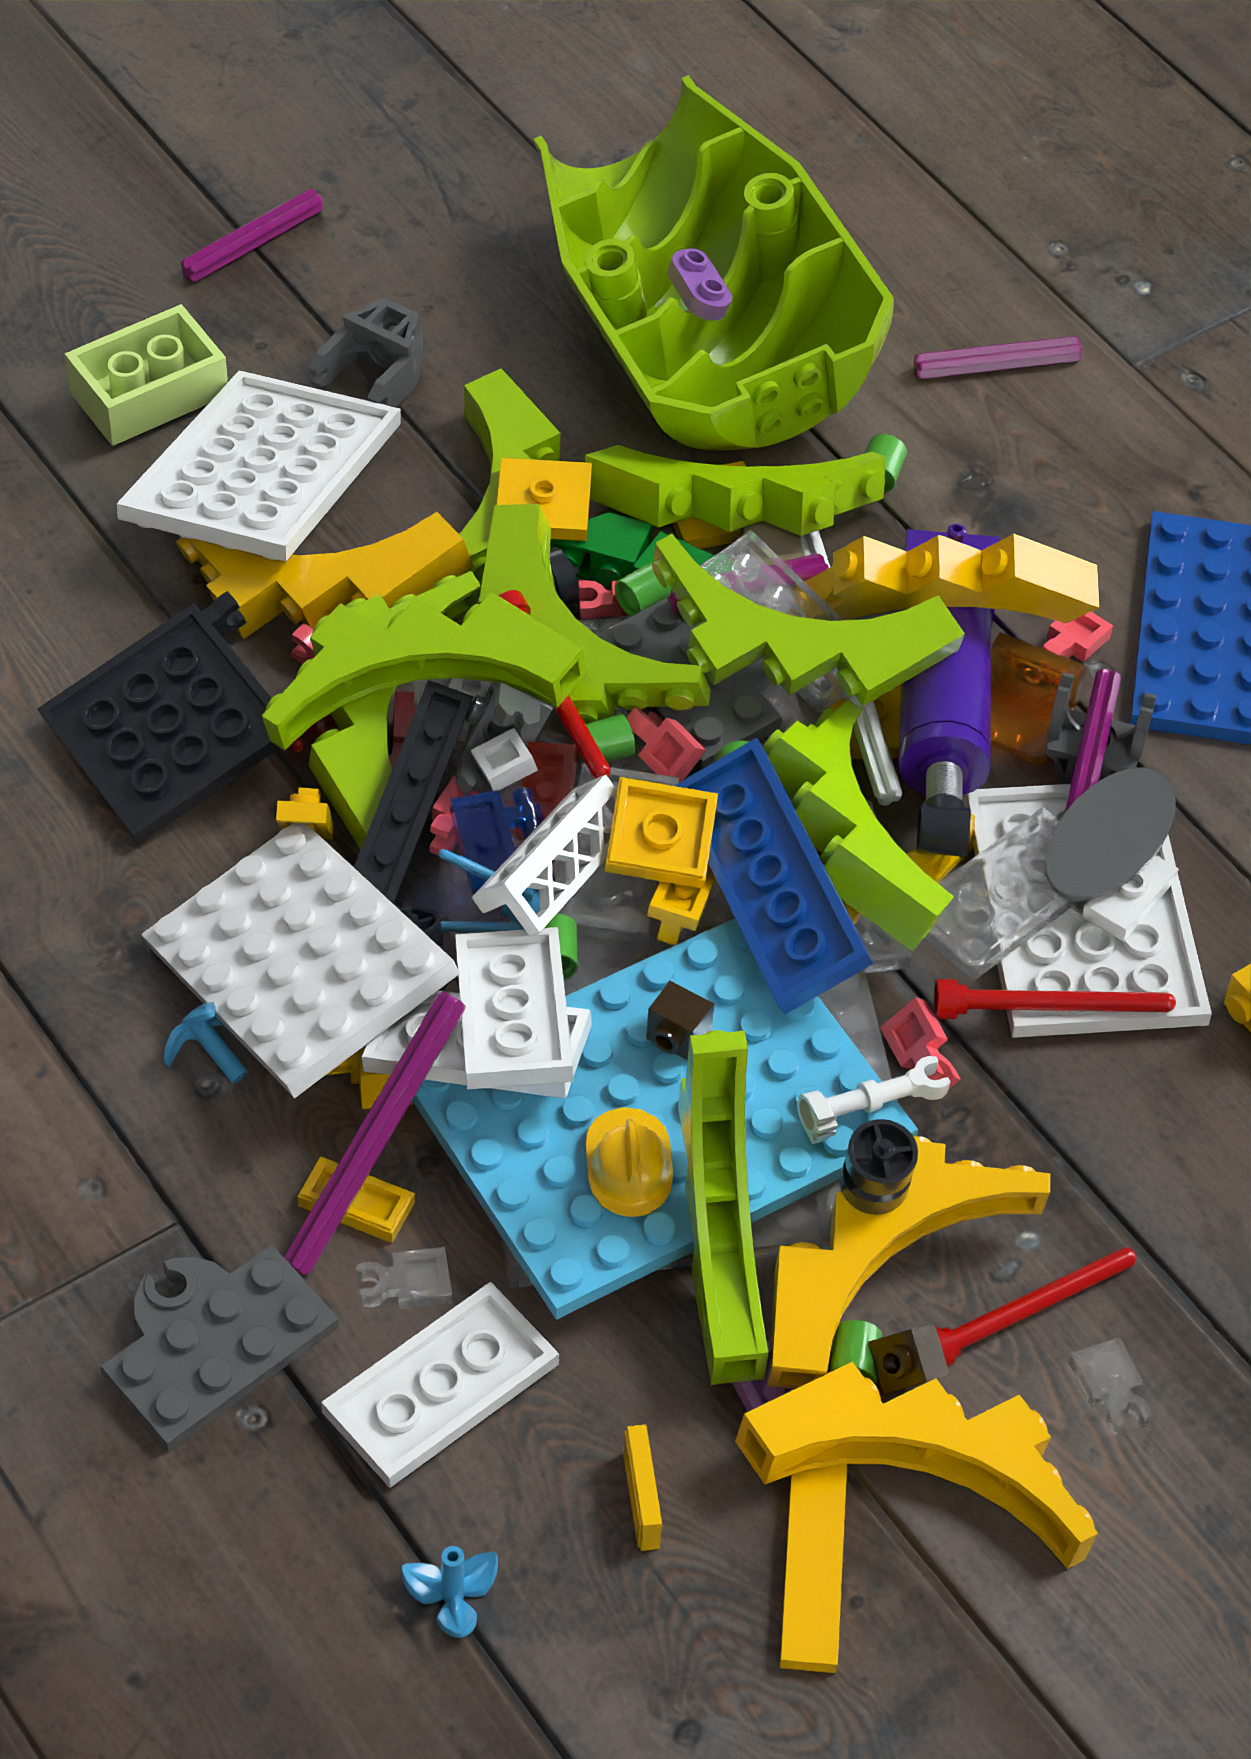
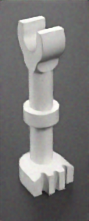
(820, 1113)

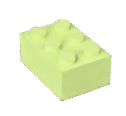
(146, 374)

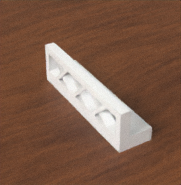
(546, 844)

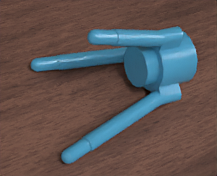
(529, 894)

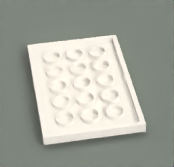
(259, 465)
(300, 956)
(1084, 957)

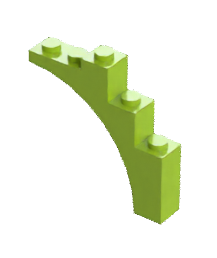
(508, 429)
(734, 496)
(521, 561)
(423, 644)
(796, 650)
(355, 761)
(858, 852)
(719, 1207)

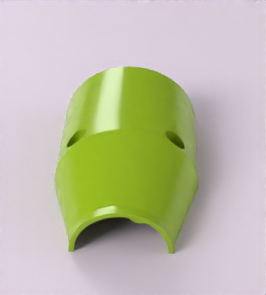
(802, 292)

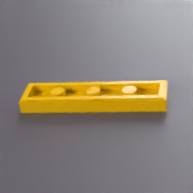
(814, 1570)

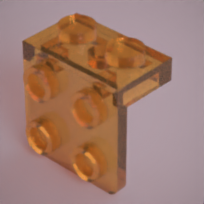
(1024, 695)

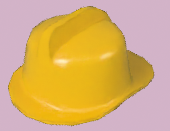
(629, 1161)

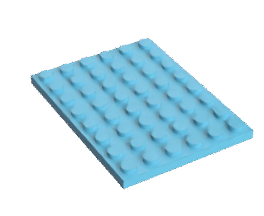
(529, 1150)

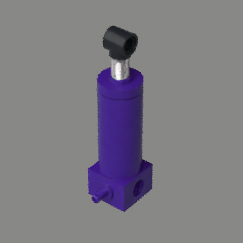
(949, 722)

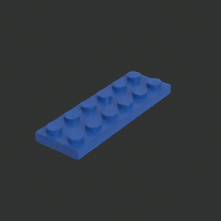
(777, 881)

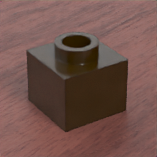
(676, 1017)
(909, 1358)

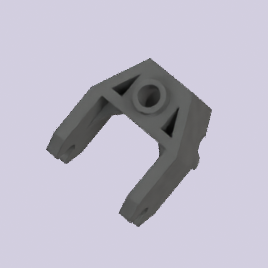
(375, 339)
(506, 705)
(1066, 729)

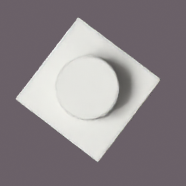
(504, 760)

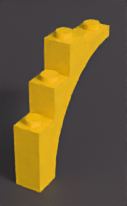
(1008, 576)
(317, 583)
(819, 1284)
(926, 1431)

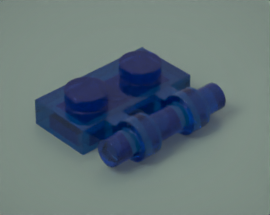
(484, 827)

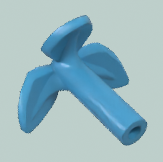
(199, 1026)
(451, 1584)

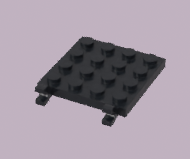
(166, 719)

